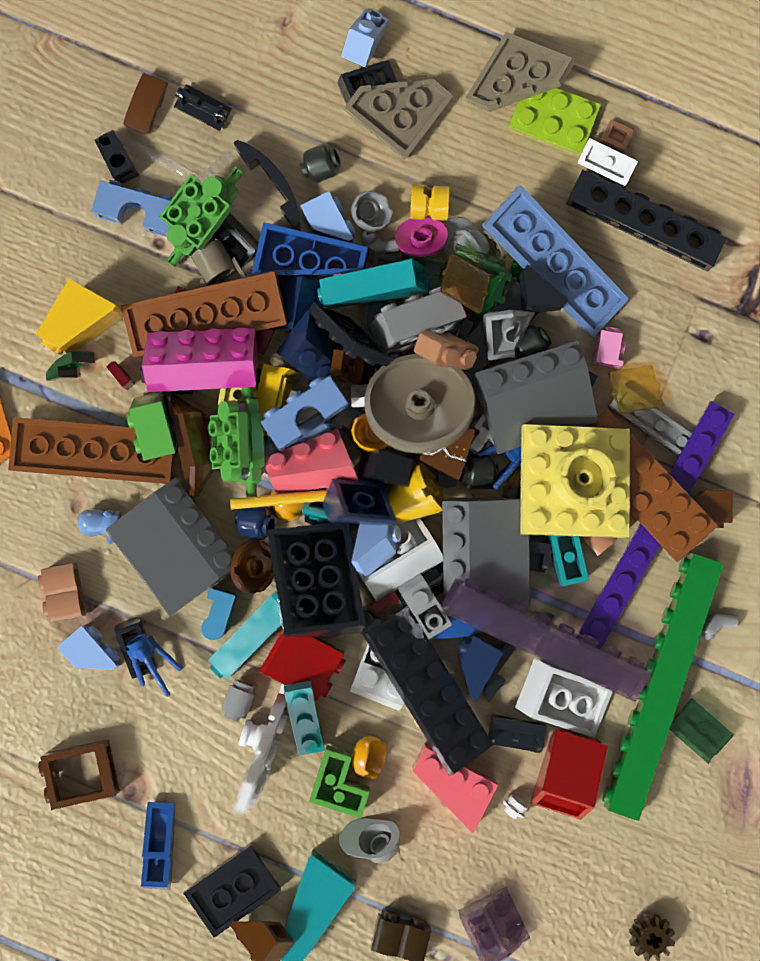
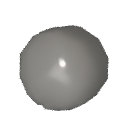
(371, 211)

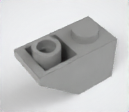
(424, 606)

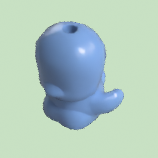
(96, 521)

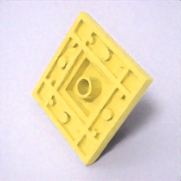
(551, 489)

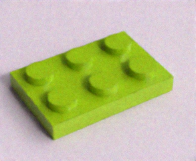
(556, 119)

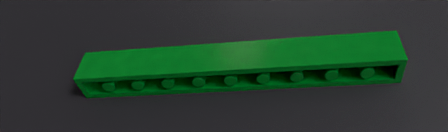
(663, 689)

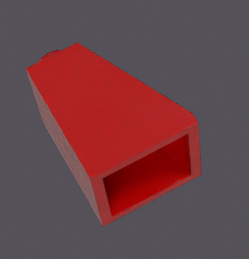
(304, 660)
(570, 774)

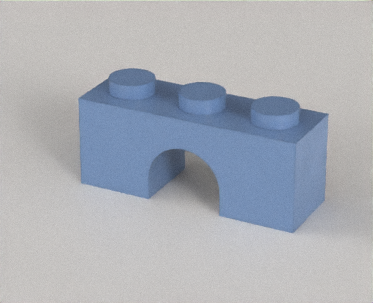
(114, 201)
(282, 423)

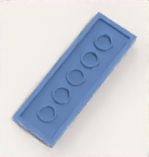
(541, 243)

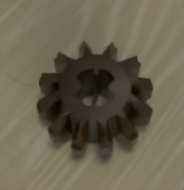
(661, 941)

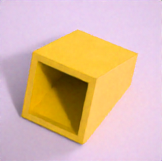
(76, 319)

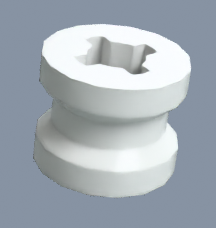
(251, 734)

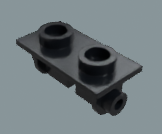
(202, 107)

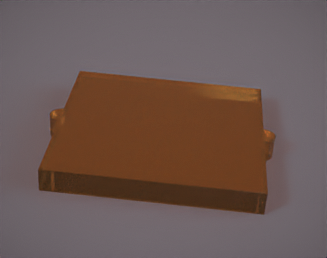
(465, 283)

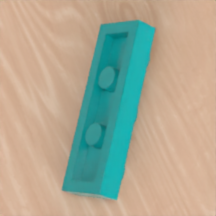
(304, 718)

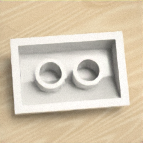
(414, 555)

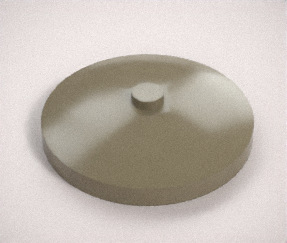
(419, 404)

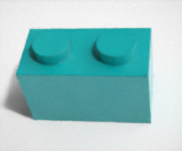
(568, 559)

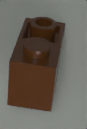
(717, 505)
(263, 939)

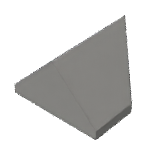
(504, 332)

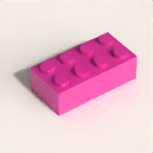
(200, 359)

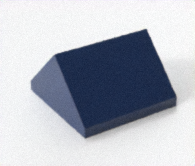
(298, 296)

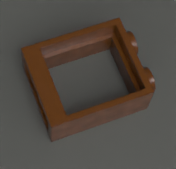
(106, 771)

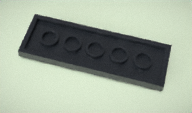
(428, 690)

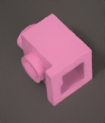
(609, 348)

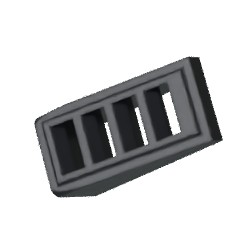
(363, 73)
(127, 626)

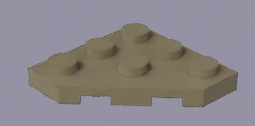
(517, 73)
(399, 111)

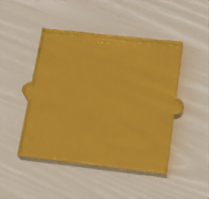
(635, 389)

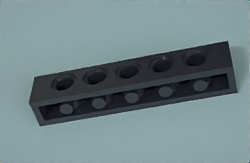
(654, 234)

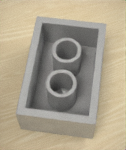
(402, 324)

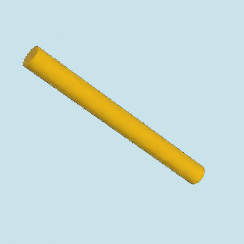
(278, 499)

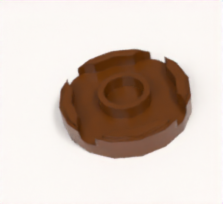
(252, 566)

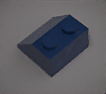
(309, 349)
(358, 503)
(477, 663)

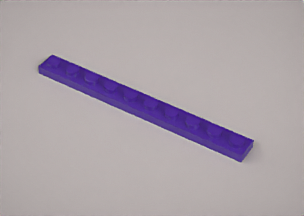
(642, 545)

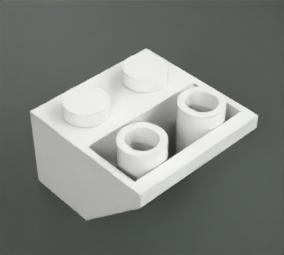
(374, 683)

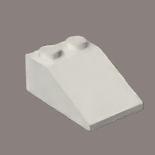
(563, 698)

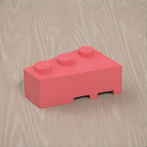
(310, 465)
(463, 793)

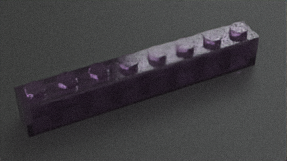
(544, 639)

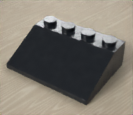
(316, 580)

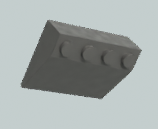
(536, 390)
(172, 546)
(486, 546)

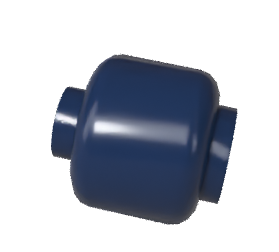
(255, 522)

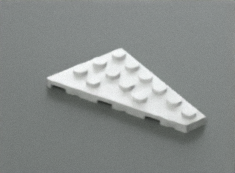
(266, 751)

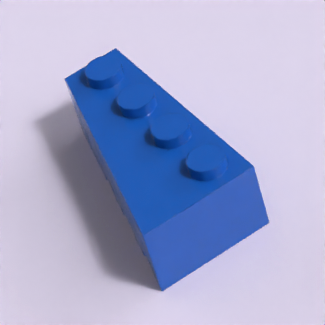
(305, 254)

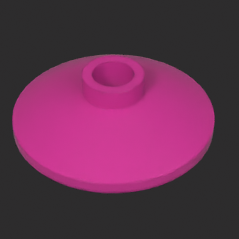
(421, 237)

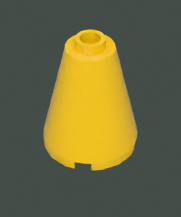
(419, 498)

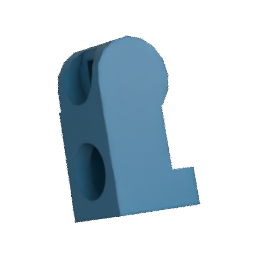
(220, 613)

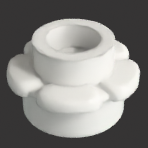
(515, 807)

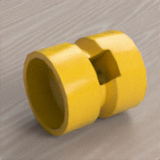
(429, 202)

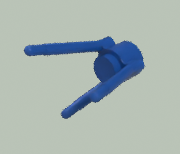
(513, 455)
(141, 649)

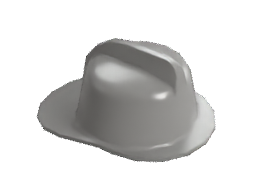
(465, 234)
(371, 839)

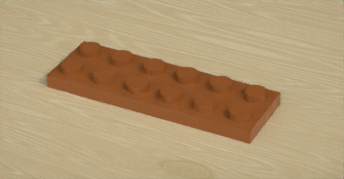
(228, 305)
(83, 451)
(660, 501)

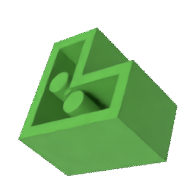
(152, 425)
(332, 788)

